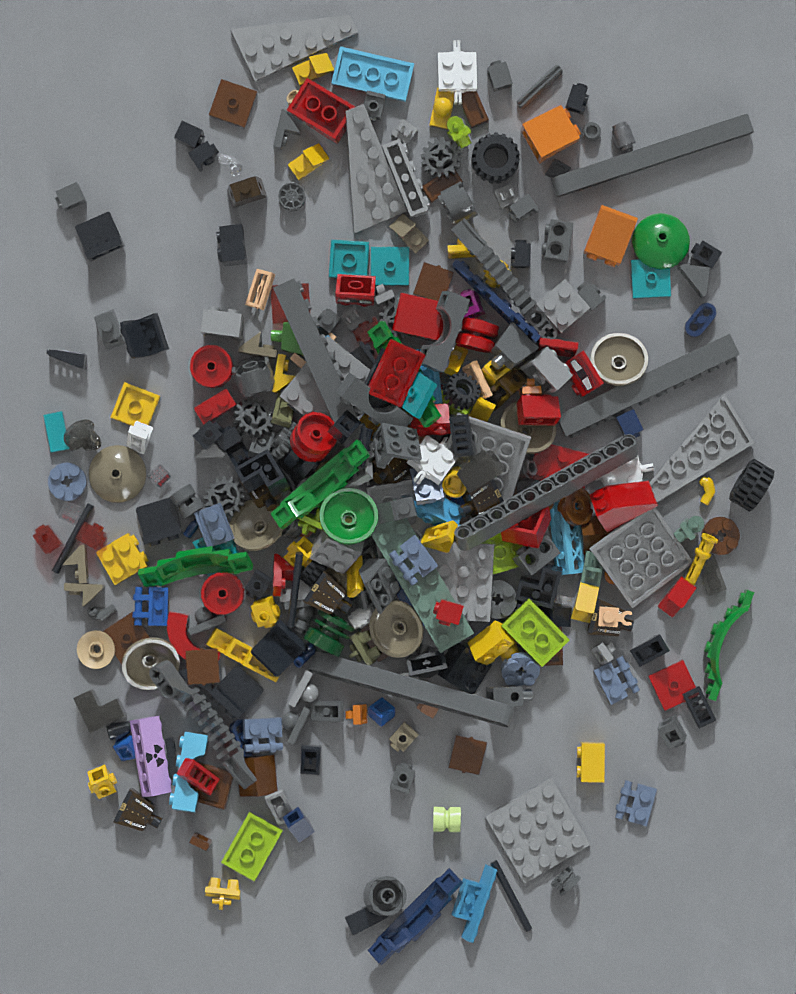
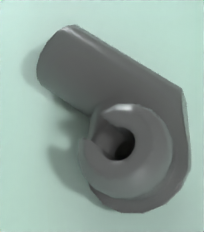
(101, 614)

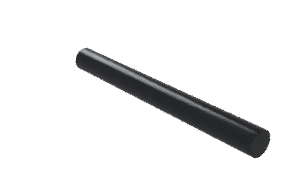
(71, 541)
(295, 589)
(511, 896)

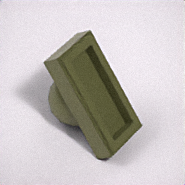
(282, 412)

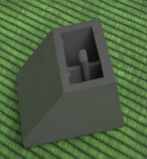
(379, 582)

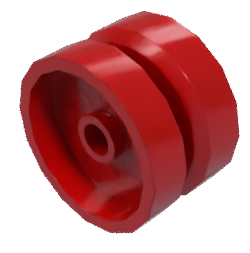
(476, 334)
(219, 375)
(310, 437)
(234, 593)

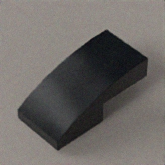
(362, 920)

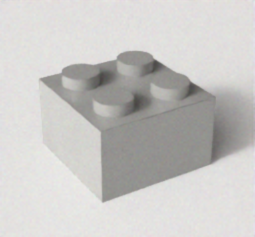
(563, 306)
(222, 324)
(546, 370)
(335, 554)

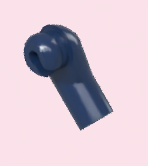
(191, 529)
(305, 655)

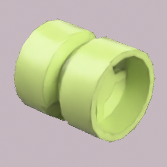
(446, 819)

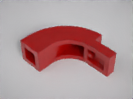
(177, 633)

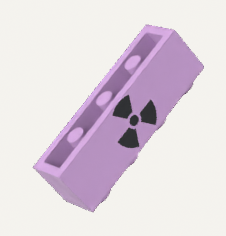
(150, 756)

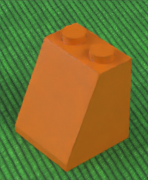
(550, 133)
(610, 236)

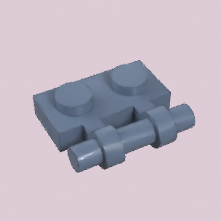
(417, 555)
(611, 683)
(262, 728)
(641, 804)

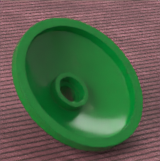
(658, 252)
(348, 504)

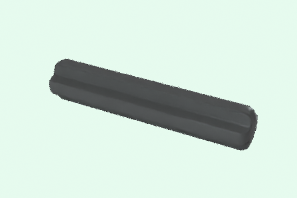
(539, 87)

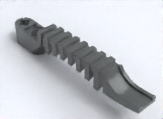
(503, 277)
(174, 687)

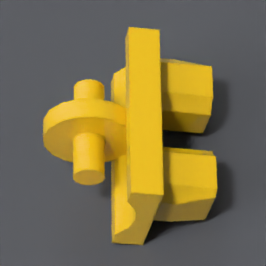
(231, 892)

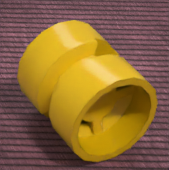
(452, 484)

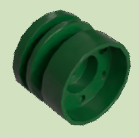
(329, 633)

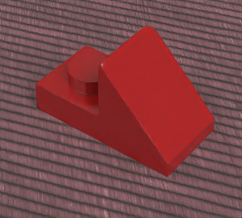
(281, 572)
(677, 597)

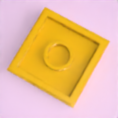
(135, 405)

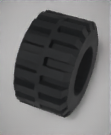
(495, 141)
(751, 485)

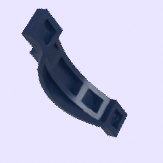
(416, 917)

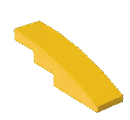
(238, 651)

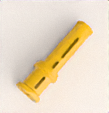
(702, 553)

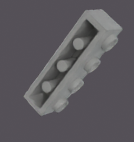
(403, 174)

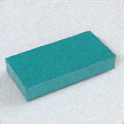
(55, 430)

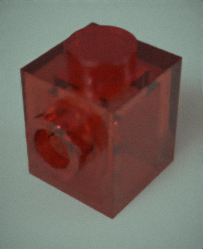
(92, 535)
(47, 538)

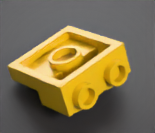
(122, 558)

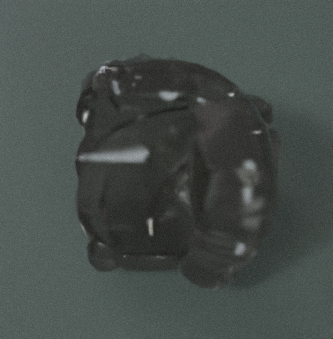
(82, 435)

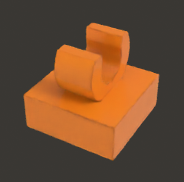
(530, 388)
(358, 714)

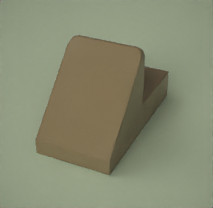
(409, 233)
(253, 347)
(80, 557)
(89, 591)

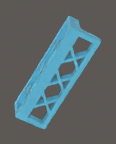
(562, 538)

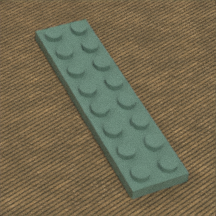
(424, 592)

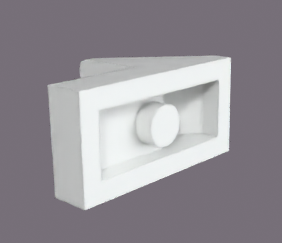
(139, 437)

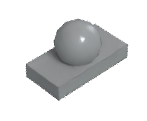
(306, 691)

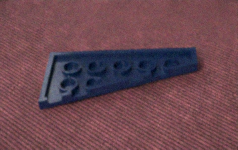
(502, 307)

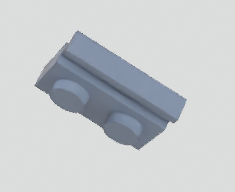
(426, 491)
(214, 525)

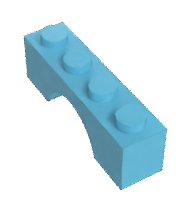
(184, 797)

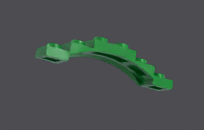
(381, 336)
(321, 484)
(194, 563)
(718, 633)

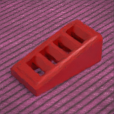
(187, 771)

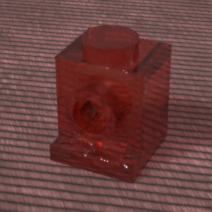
(361, 332)

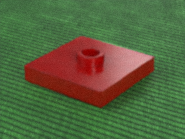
(561, 347)
(671, 684)

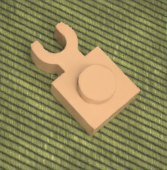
(610, 617)

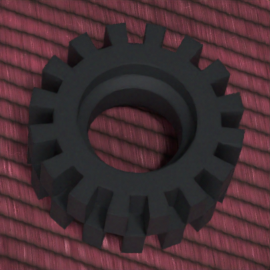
(456, 397)
(312, 572)

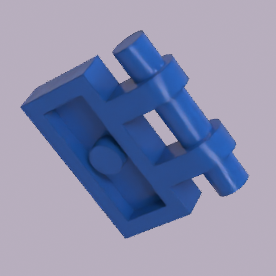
(157, 606)

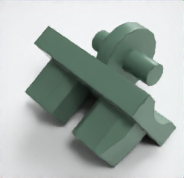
(689, 528)
(591, 570)

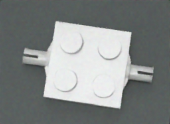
(457, 72)
(435, 460)
(627, 473)

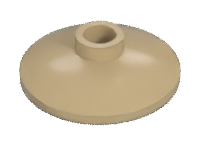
(89, 656)

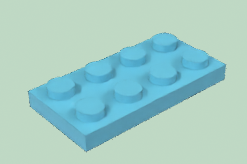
(373, 73)

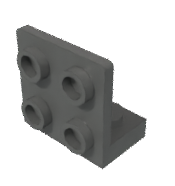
(396, 442)

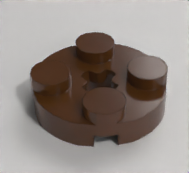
(567, 507)
(731, 532)

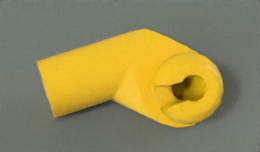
(709, 489)

